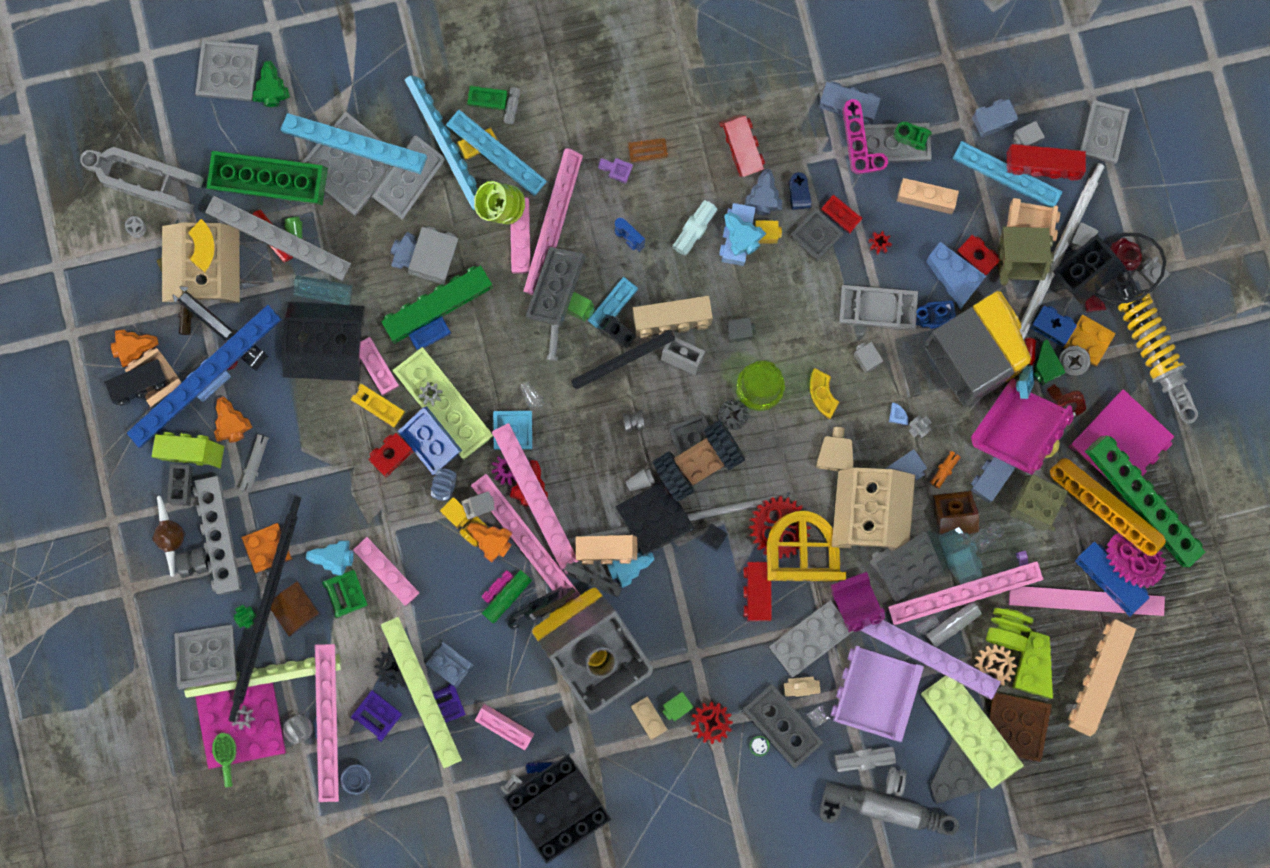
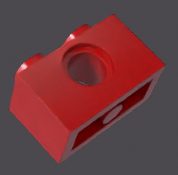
(976, 244)
(387, 466)

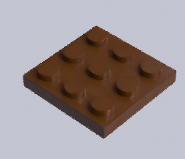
(1021, 724)

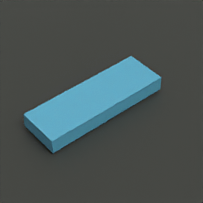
(614, 301)

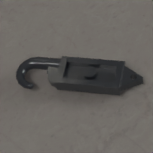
(542, 606)

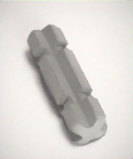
(511, 105)

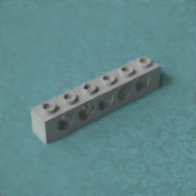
(201, 490)

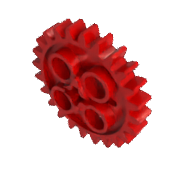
(781, 509)

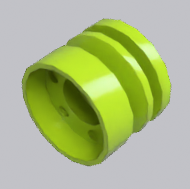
(499, 202)
(1009, 629)

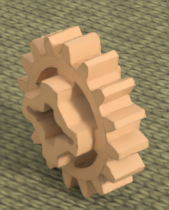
(991, 657)

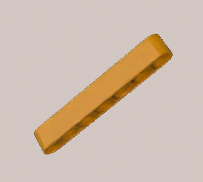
(1107, 507)

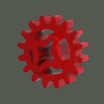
(703, 719)

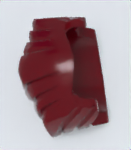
(1128, 253)

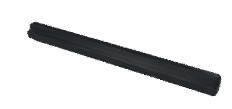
(623, 359)

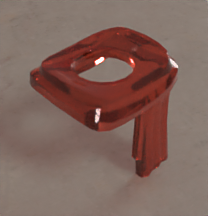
(1074, 396)

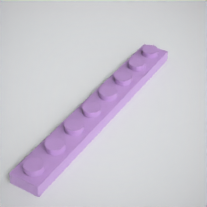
(933, 658)

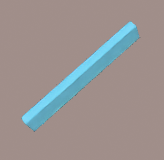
(496, 153)
(997, 170)

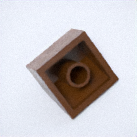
(956, 511)
(294, 609)

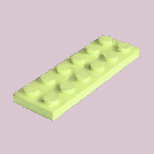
(452, 411)
(972, 730)

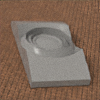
(878, 307)

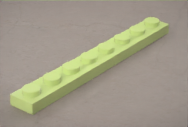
(265, 675)
(421, 692)

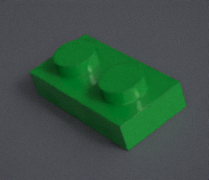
(487, 98)

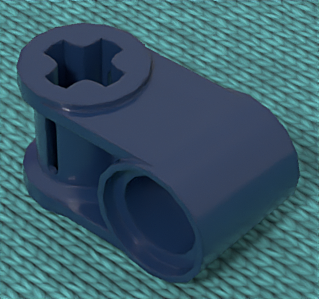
(799, 195)

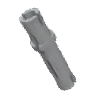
(253, 464)

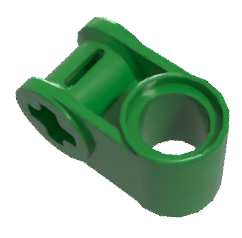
(913, 135)

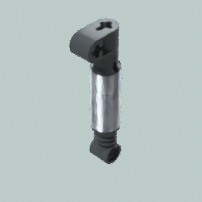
(883, 808)

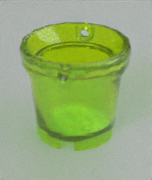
(760, 386)

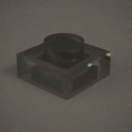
(559, 719)

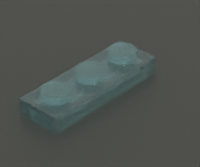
(322, 290)

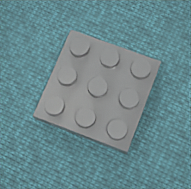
(227, 70)
(205, 656)

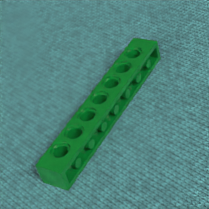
(1098, 453)

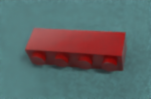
(1046, 162)

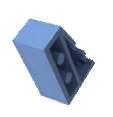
(955, 273)

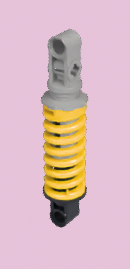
(1155, 346)

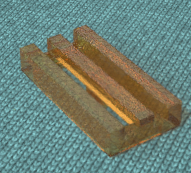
(651, 149)

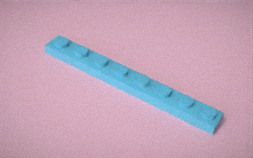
(443, 138)
(354, 143)

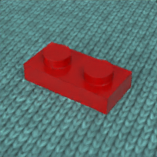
(841, 214)

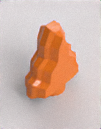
(131, 346)
(230, 422)
(491, 539)

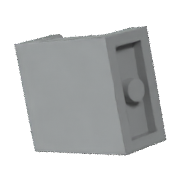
(433, 255)

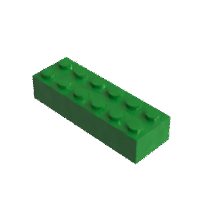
(267, 178)

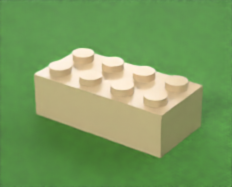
(672, 316)

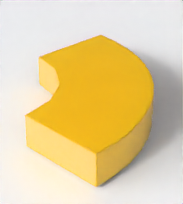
(203, 244)
(821, 393)

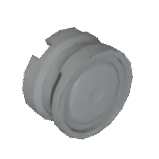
(894, 779)

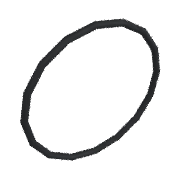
(1158, 280)

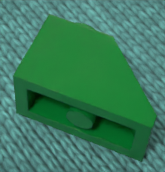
(1047, 365)

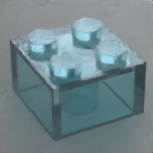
(961, 555)

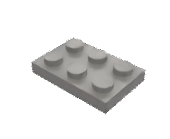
(1104, 131)

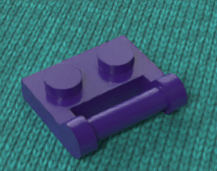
(452, 708)
(381, 711)

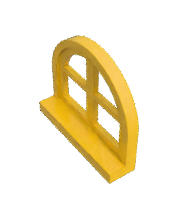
(803, 573)

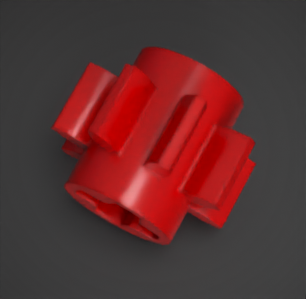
(885, 243)

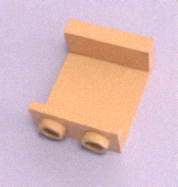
(155, 397)

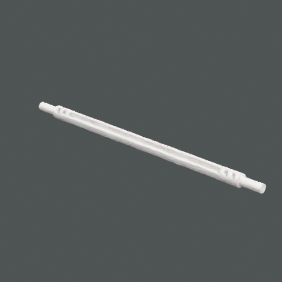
(1061, 248)

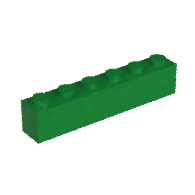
(437, 304)

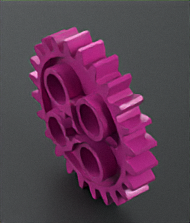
(1134, 563)

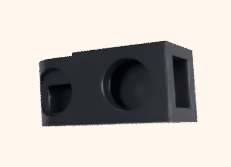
(616, 331)

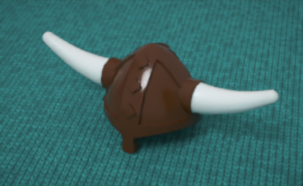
(168, 536)

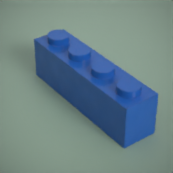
(1096, 565)

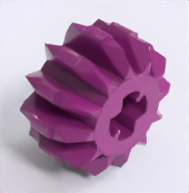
(501, 471)

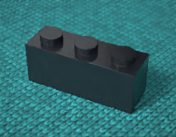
(137, 383)

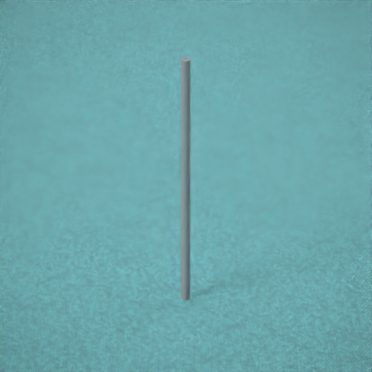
(692, 516)

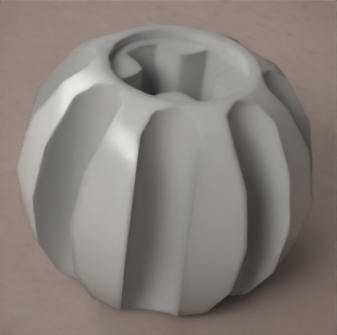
(298, 729)

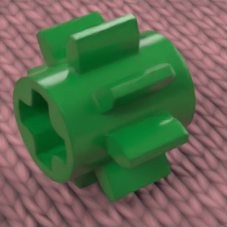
(245, 616)

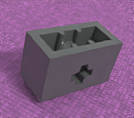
(180, 485)

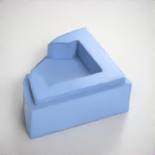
(898, 415)

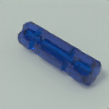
(539, 767)

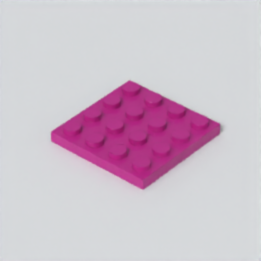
(253, 743)

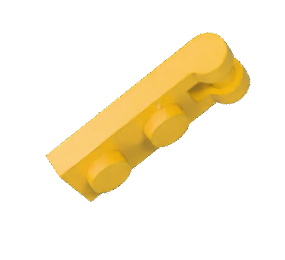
(378, 406)

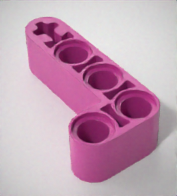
(859, 136)

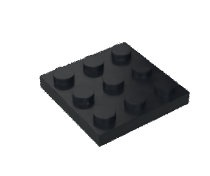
(654, 518)

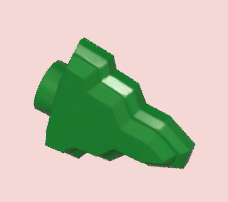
(270, 87)

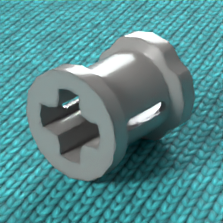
(512, 784)

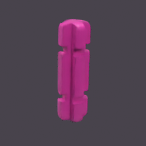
(497, 586)

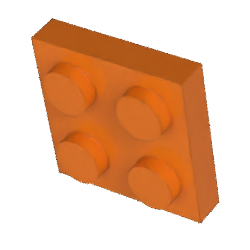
(262, 547)

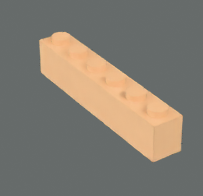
(1102, 677)

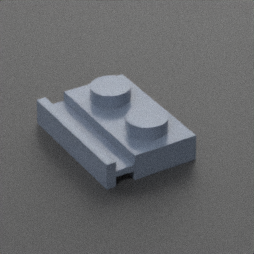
(449, 664)

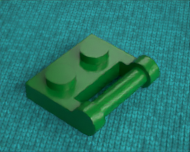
(351, 591)

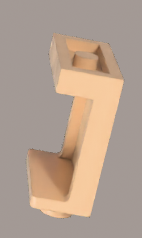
(1033, 216)

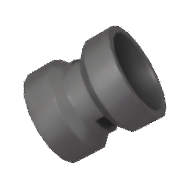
(633, 421)

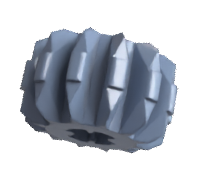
(443, 484)

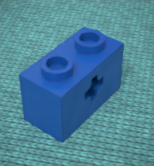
(1043, 326)

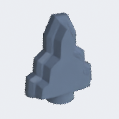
(764, 195)
(403, 251)

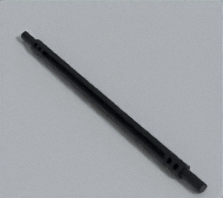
(264, 609)

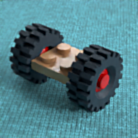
(699, 461)

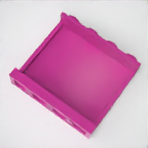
(1131, 427)
(1021, 429)

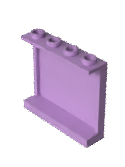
(877, 693)

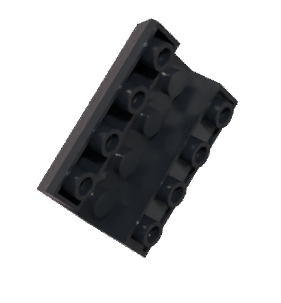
(321, 354)
(549, 795)

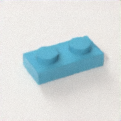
(1025, 382)

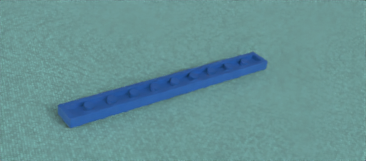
(204, 376)

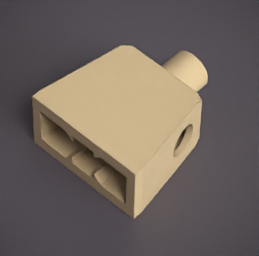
(835, 452)

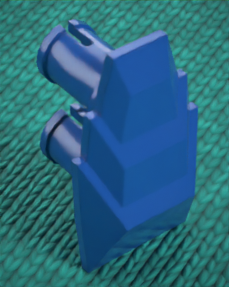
(935, 314)

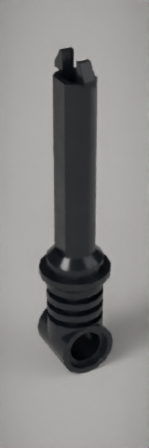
(253, 357)

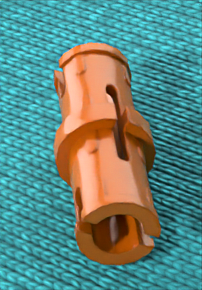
(945, 469)

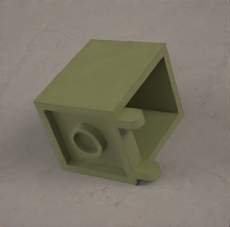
(1024, 254)
(1038, 503)

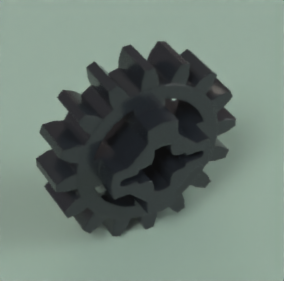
(385, 671)

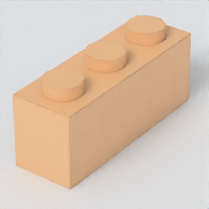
(927, 196)
(606, 549)

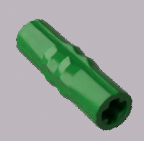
(507, 596)

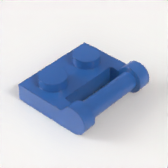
(625, 230)

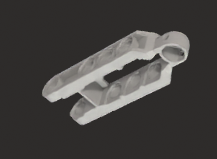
(102, 163)

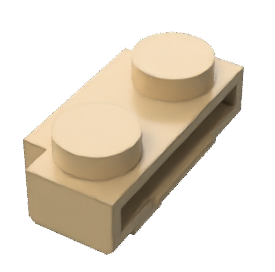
(801, 687)

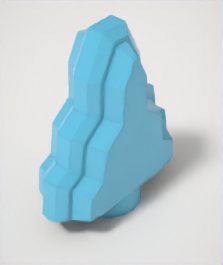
(743, 234)
(333, 557)
(627, 572)

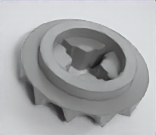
(1075, 369)

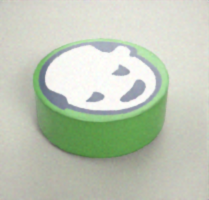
(759, 746)

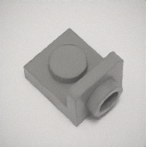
(1152, 271)

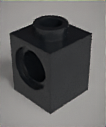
(713, 537)

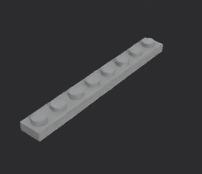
(278, 238)

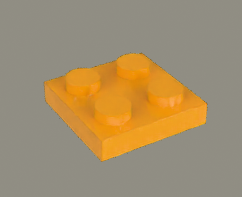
(1092, 337)

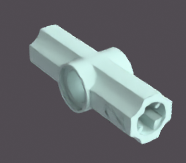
(695, 227)

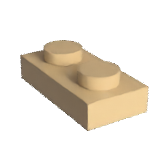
(649, 718)

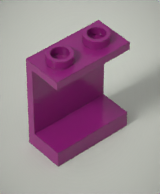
(857, 602)

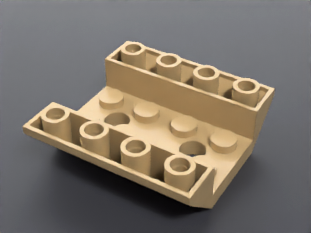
(178, 270)
(887, 508)

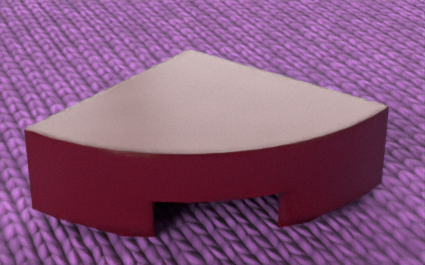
(1094, 304)

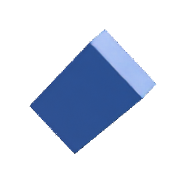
(430, 333)

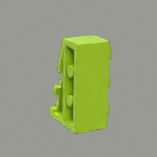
(187, 449)
(1034, 667)

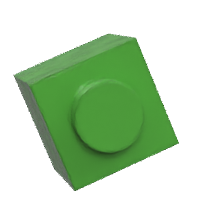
(580, 307)
(677, 707)

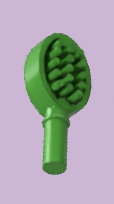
(225, 752)

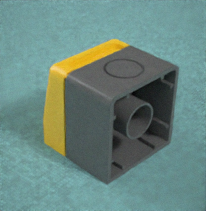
(979, 349)

